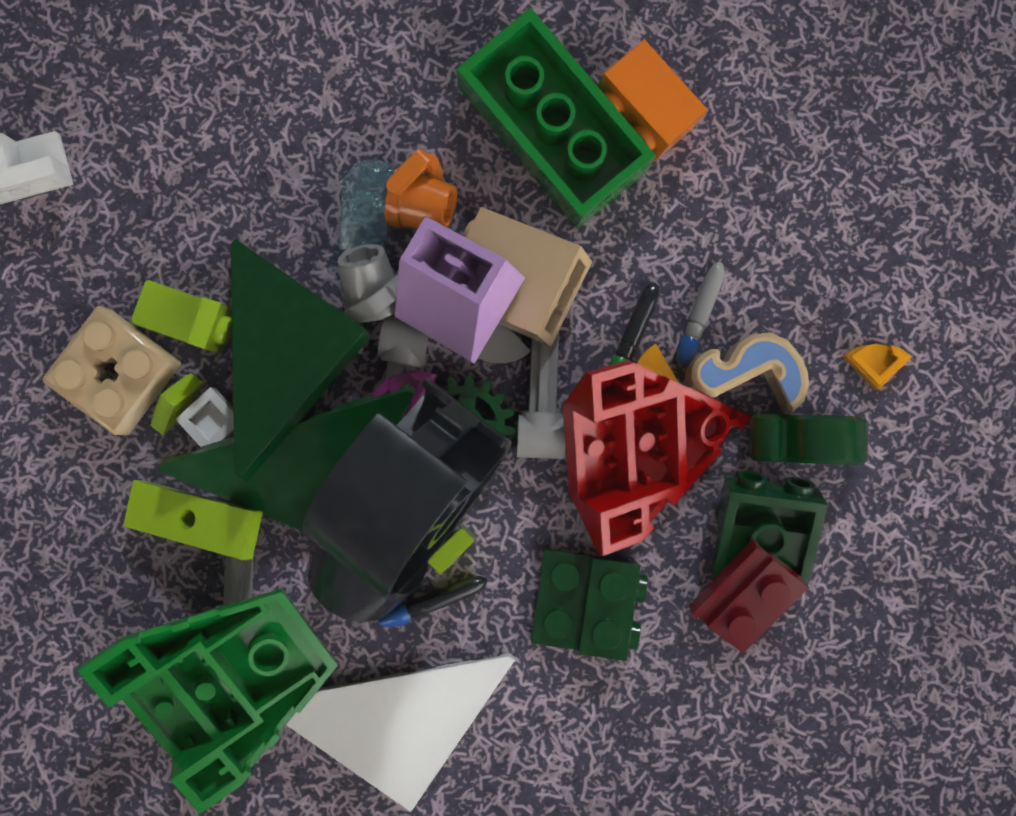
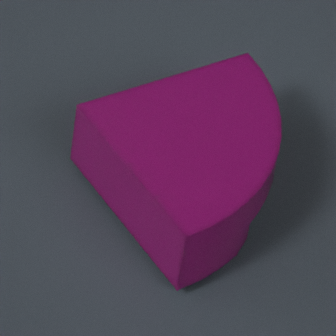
(412, 378)

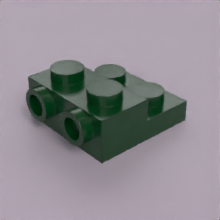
(777, 516)
(588, 604)

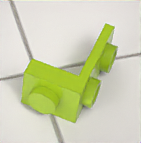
(183, 316)

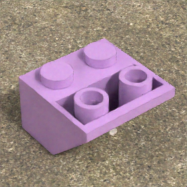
(453, 288)

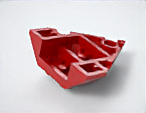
(636, 447)

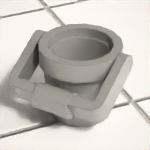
(367, 283)

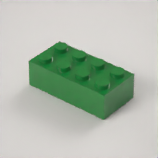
(554, 118)

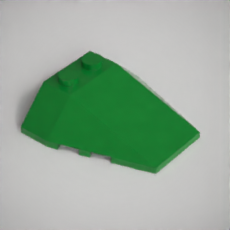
(215, 687)

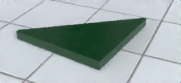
(283, 354)
(296, 468)

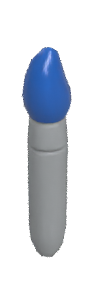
(689, 344)

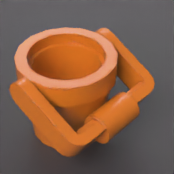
(419, 195)

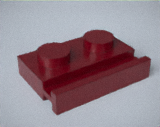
(748, 596)

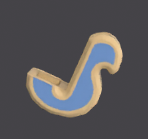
(747, 359)

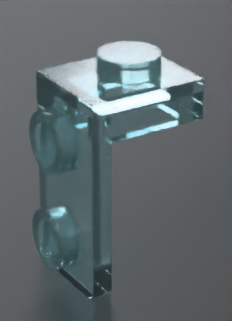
(364, 205)

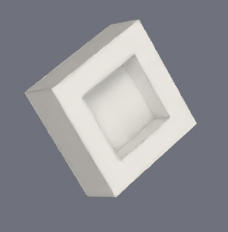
(208, 418)

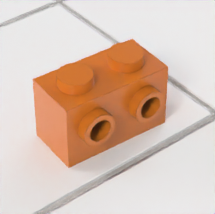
(652, 98)

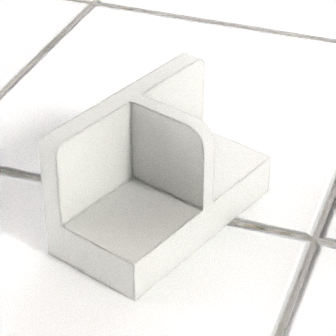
(32, 166)

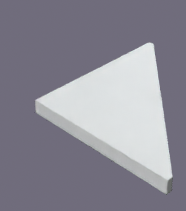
(401, 724)

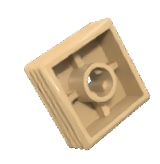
(141, 366)

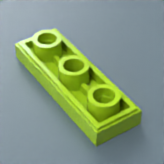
(193, 519)

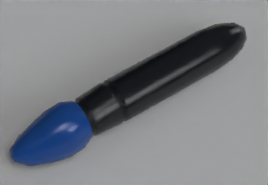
(433, 601)

